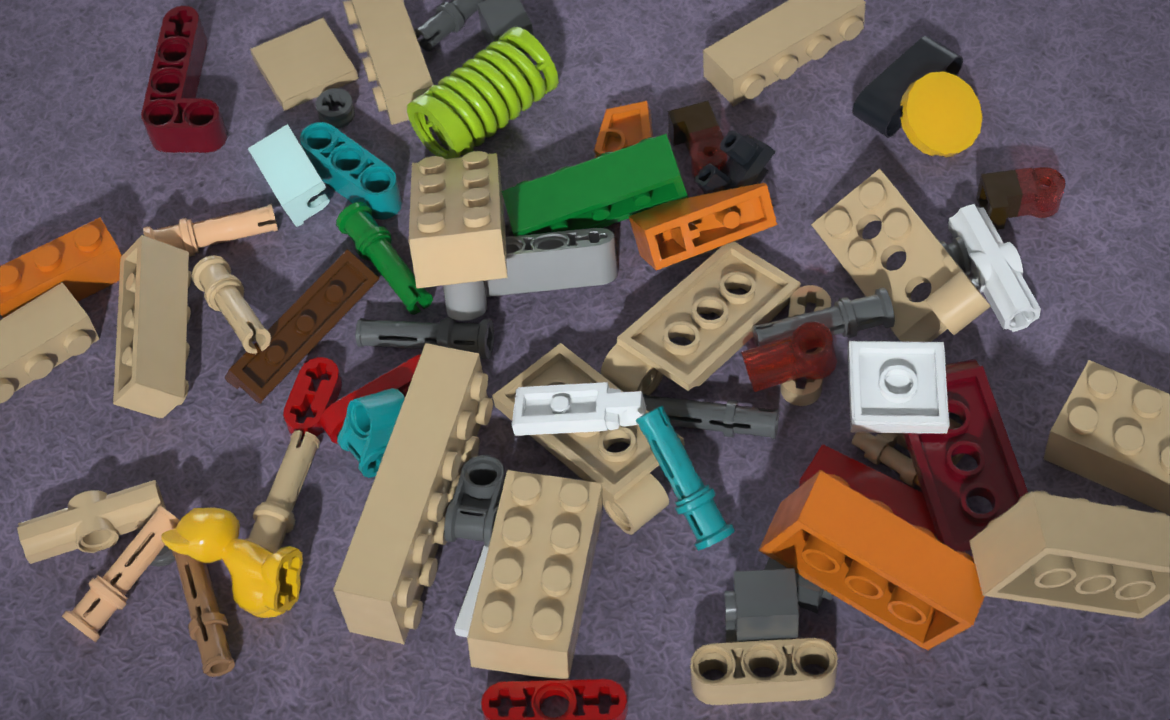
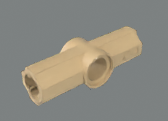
(89, 522)

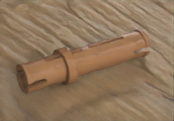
(207, 623)

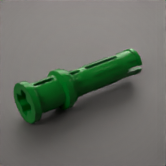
(374, 244)

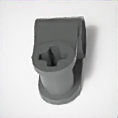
(475, 500)

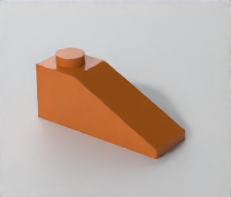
(701, 223)

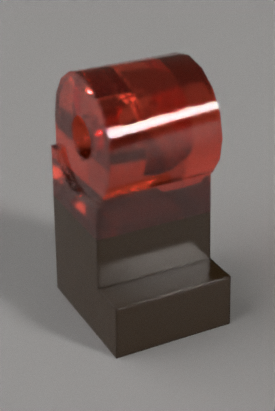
(701, 134)
(1020, 193)

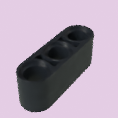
(881, 99)

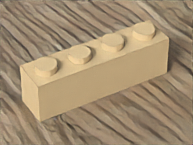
(779, 44)
(392, 54)
(152, 328)
(41, 338)

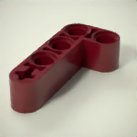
(170, 108)

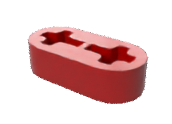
(304, 394)

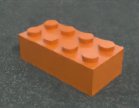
(875, 561)

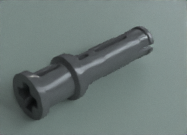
(843, 318)
(413, 335)

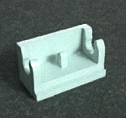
(290, 174)

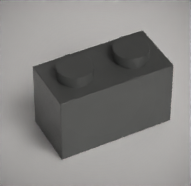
(762, 606)

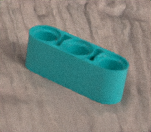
(351, 169)

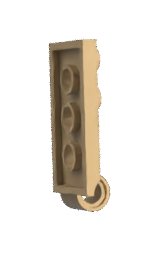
(953, 296)
(645, 348)
(628, 487)

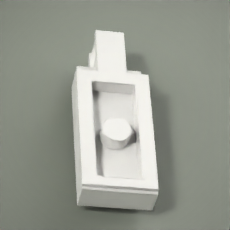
(574, 408)

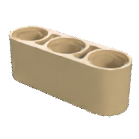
(783, 656)

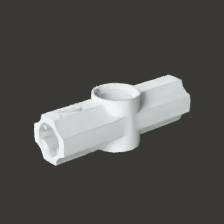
(995, 268)

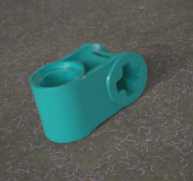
(369, 428)

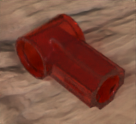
(786, 358)

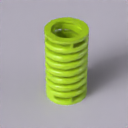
(499, 67)

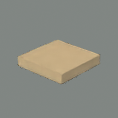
(304, 64)

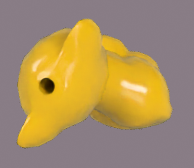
(261, 580)

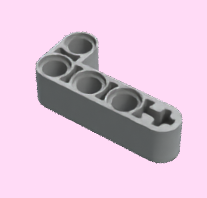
(538, 265)

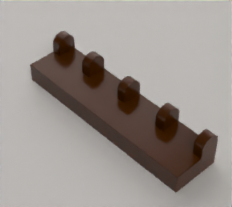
(303, 326)

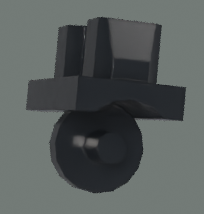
(743, 168)

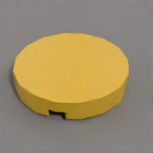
(941, 114)

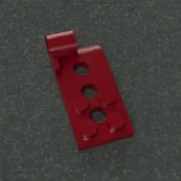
(981, 437)

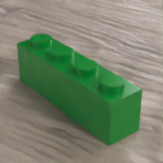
(597, 190)

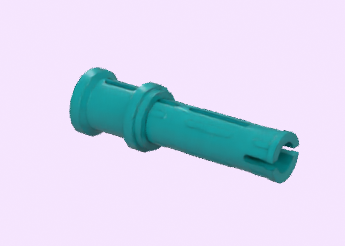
(693, 497)

